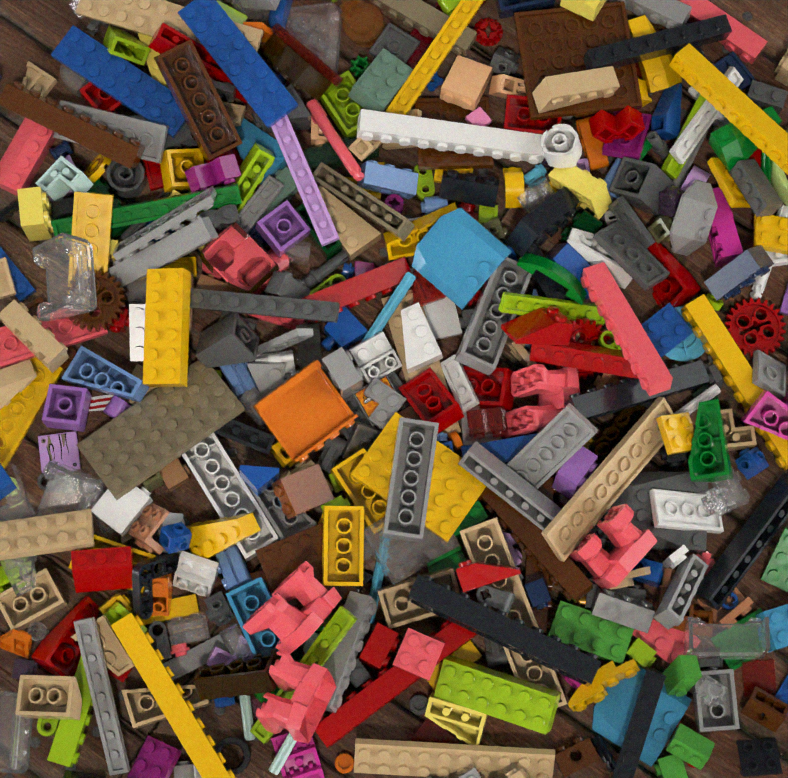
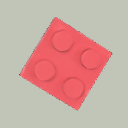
(418, 654)

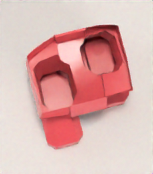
(552, 390)
(629, 548)
(287, 621)
(305, 709)

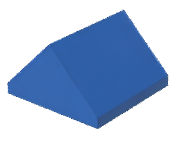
(259, 477)

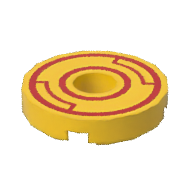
(96, 167)

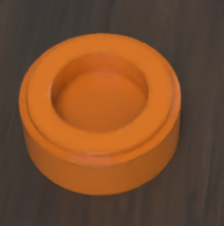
(456, 440)
(344, 763)

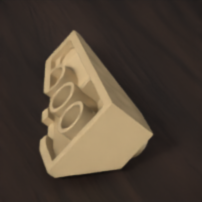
(15, 380)

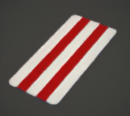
(99, 402)

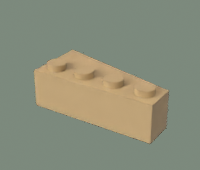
(33, 335)

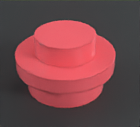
(179, 649)

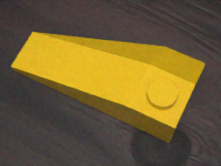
(656, 70)

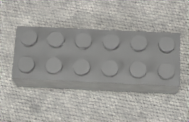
(484, 337)
(410, 480)

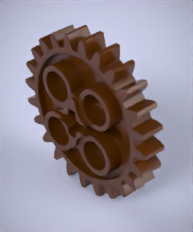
(108, 310)

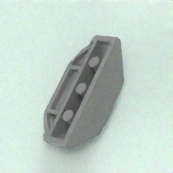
(693, 218)

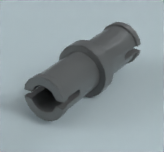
(658, 145)

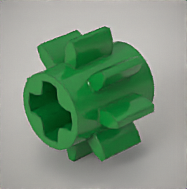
(359, 62)

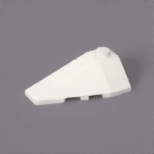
(595, 254)

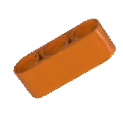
(591, 146)

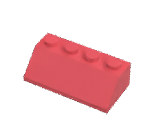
(25, 156)

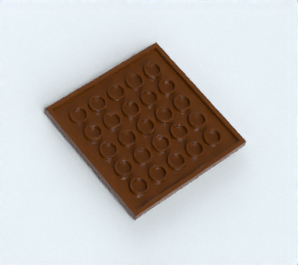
(555, 44)

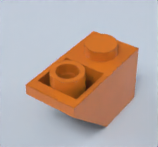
(162, 595)

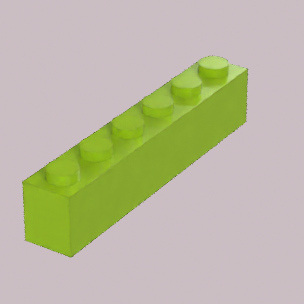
(71, 732)

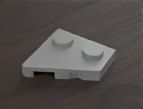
(267, 375)

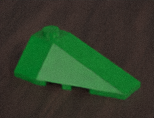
(732, 145)
(709, 451)

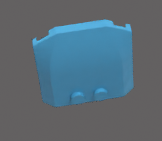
(459, 256)
(614, 713)

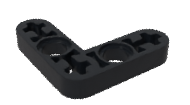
(144, 604)

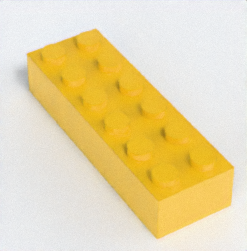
(167, 327)

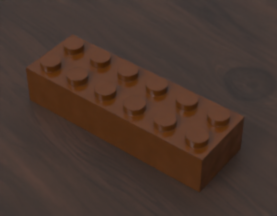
(198, 100)

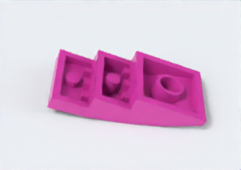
(302, 761)

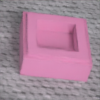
(478, 117)

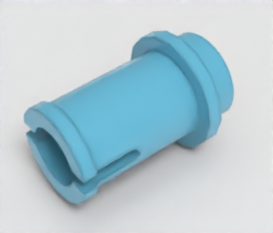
(535, 174)

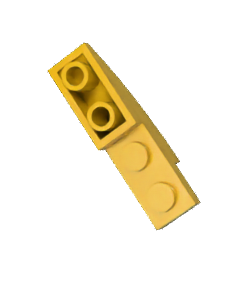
(606, 676)

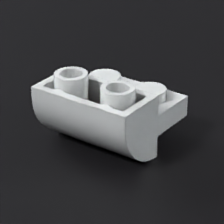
(375, 357)
(196, 574)

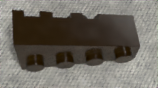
(294, 67)
(237, 678)

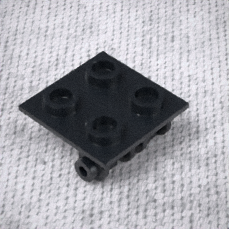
(759, 757)

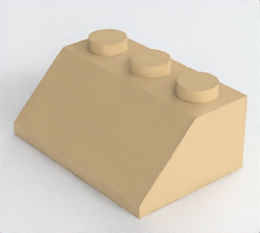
(32, 605)
(48, 697)

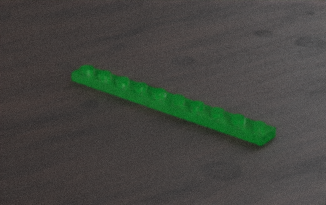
(154, 209)

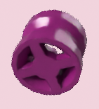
(395, 199)

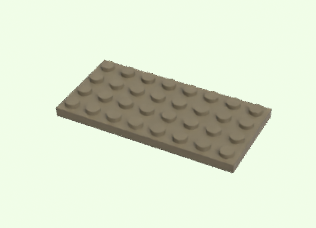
(159, 429)

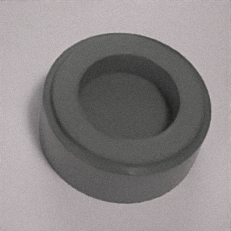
(418, 704)

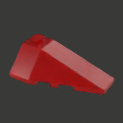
(678, 286)

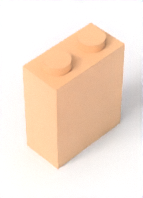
(465, 83)

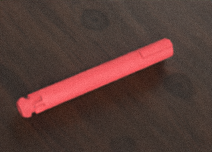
(319, 117)

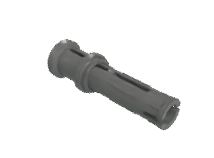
(316, 276)

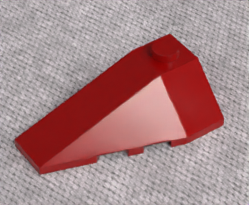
(59, 651)

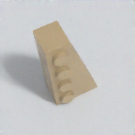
(574, 88)
(352, 230)
(145, 710)

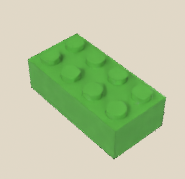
(590, 633)

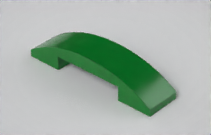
(556, 272)

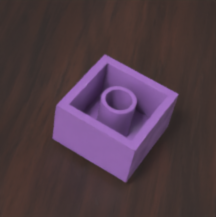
(282, 228)
(66, 407)
(575, 472)

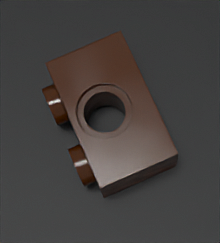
(587, 756)

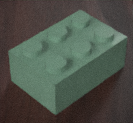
(380, 82)

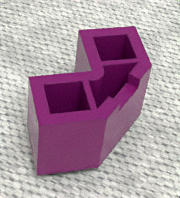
(217, 172)

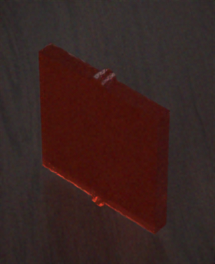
(759, 674)

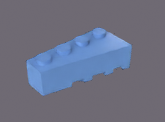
(98, 374)

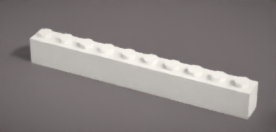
(450, 136)

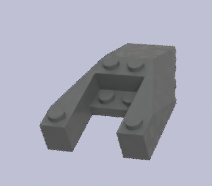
(638, 499)

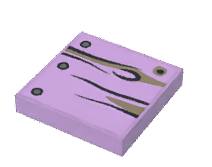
(59, 448)

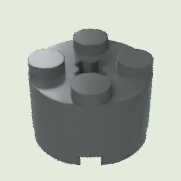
(127, 187)

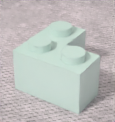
(61, 178)

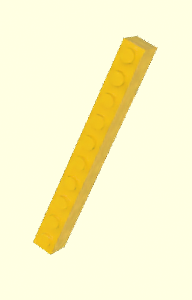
(732, 104)
(732, 365)
(170, 698)

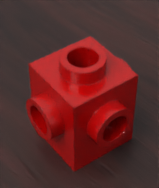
(122, 324)

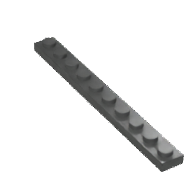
(264, 305)

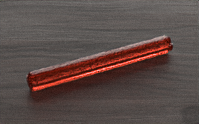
(305, 53)

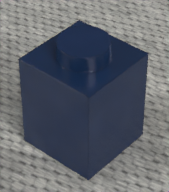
(537, 594)

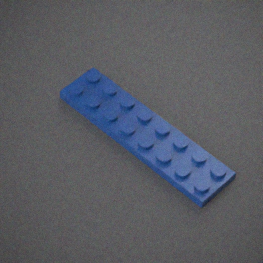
(238, 60)
(119, 79)

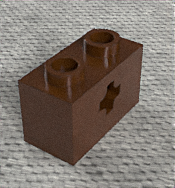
(765, 709)

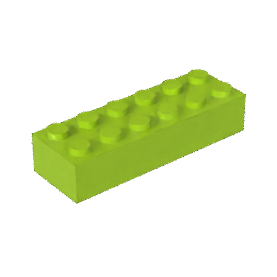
(497, 694)

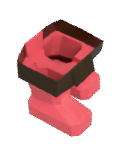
(241, 260)

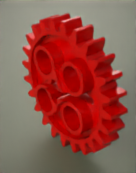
(747, 313)
(588, 332)

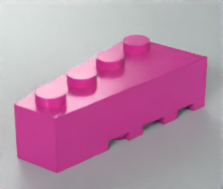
(723, 233)
(768, 414)

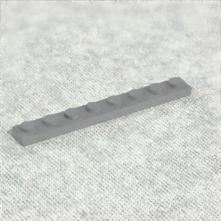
(102, 696)

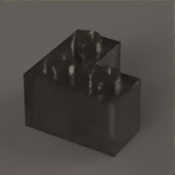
(310, 348)

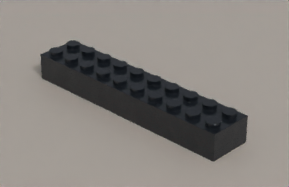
(503, 630)

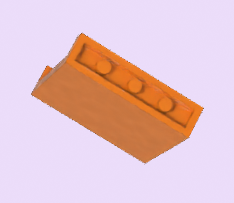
(305, 412)

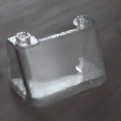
(68, 277)
(68, 490)

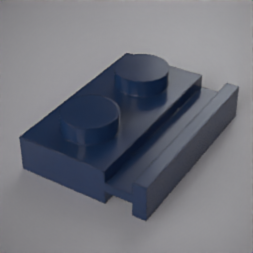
(733, 61)

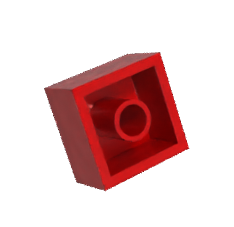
(379, 647)

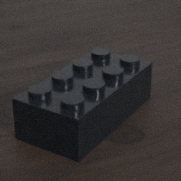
(543, 222)

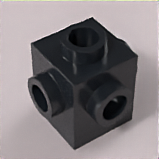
(672, 460)

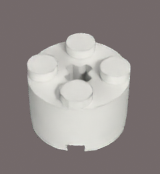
(561, 146)

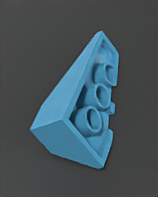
(249, 135)

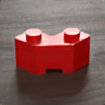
(625, 125)

